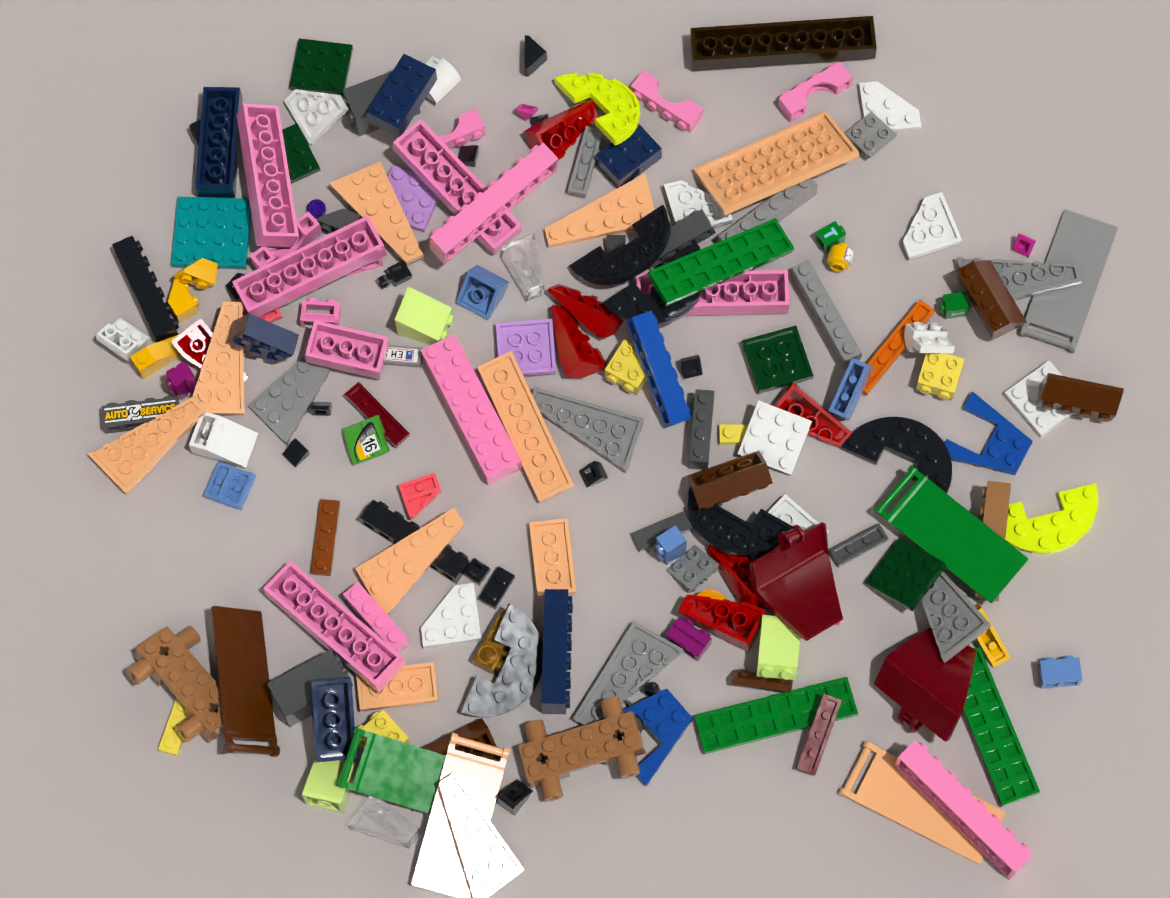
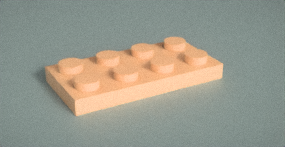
(552, 556)
(410, 686)

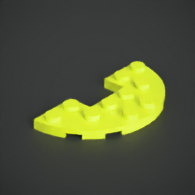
(611, 96)
(1054, 530)

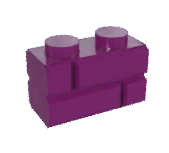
(181, 381)
(689, 638)

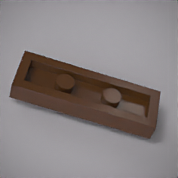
(747, 678)

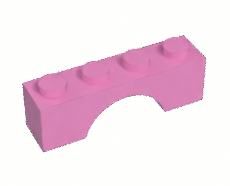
(832, 79)
(683, 114)
(469, 128)
(308, 231)
(375, 617)

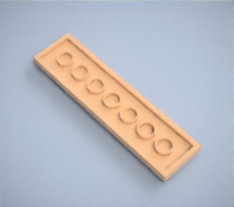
(526, 426)

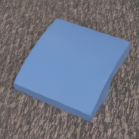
(229, 485)

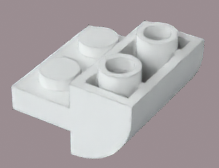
(446, 78)
(122, 338)
(927, 338)

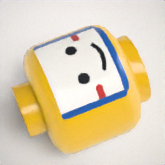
(840, 257)

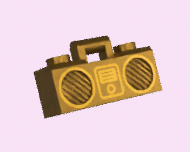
(491, 653)

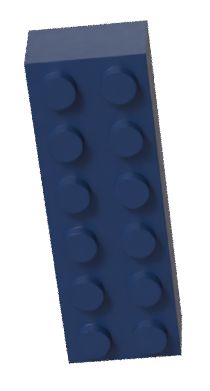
(218, 142)
(555, 651)

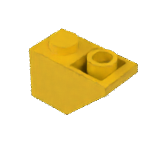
(198, 273)
(181, 302)

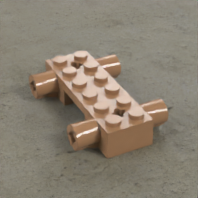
(170, 662)
(581, 748)

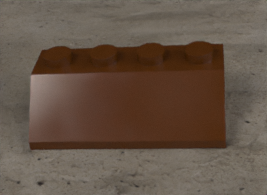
(990, 298)
(1079, 397)
(729, 480)
(475, 731)

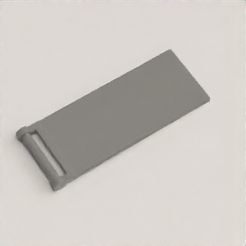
(1064, 310)

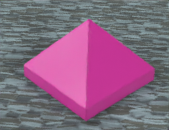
(526, 111)
(1023, 245)

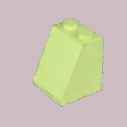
(423, 318)
(777, 650)
(322, 788)

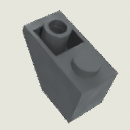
(336, 220)

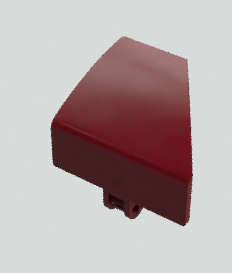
(799, 581)
(925, 686)

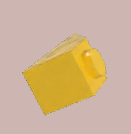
(155, 357)
(991, 643)

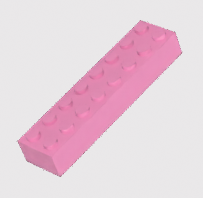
(267, 175)
(450, 180)
(493, 203)
(310, 267)
(744, 294)
(471, 409)
(334, 626)
(962, 809)

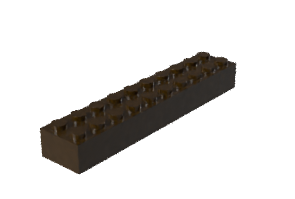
(783, 43)

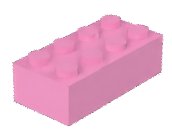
(347, 349)

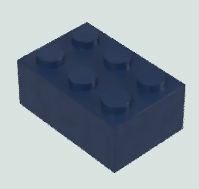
(629, 158)
(262, 338)

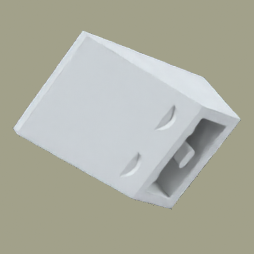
(223, 440)

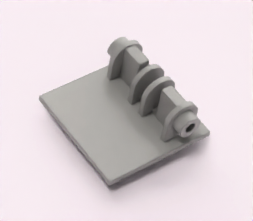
(870, 135)
(693, 568)

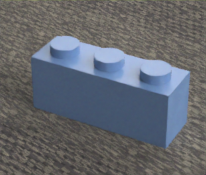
(851, 388)

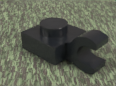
(397, 273)

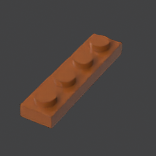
(325, 537)

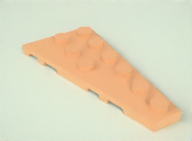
(373, 196)
(605, 216)
(222, 374)
(140, 449)
(403, 564)

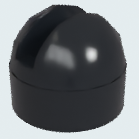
(651, 688)

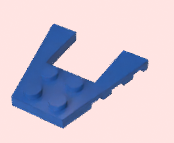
(1005, 448)
(667, 721)

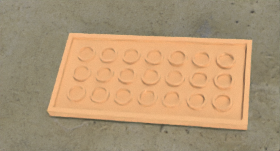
(776, 162)

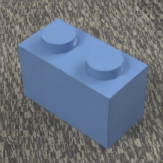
(670, 545)
(1059, 672)

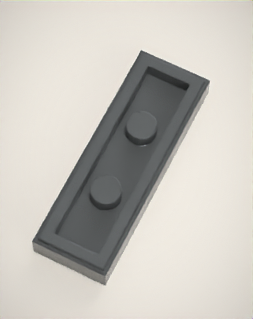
(647, 536)
(858, 545)

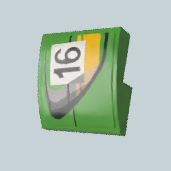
(366, 439)

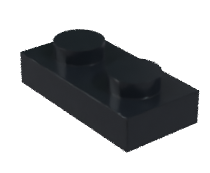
(496, 587)

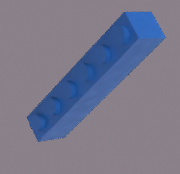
(658, 369)

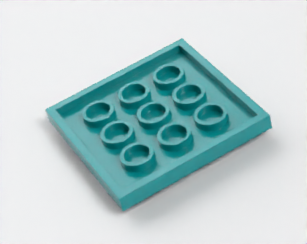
(213, 231)

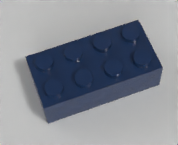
(401, 95)
(332, 717)

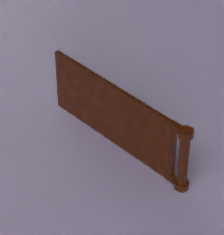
(244, 680)

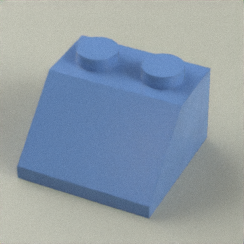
(482, 291)

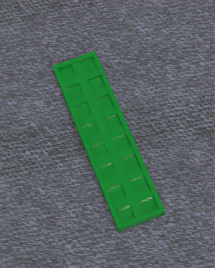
(720, 261)
(770, 716)
(997, 737)

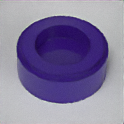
(316, 208)

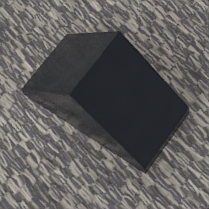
(534, 56)
(514, 797)

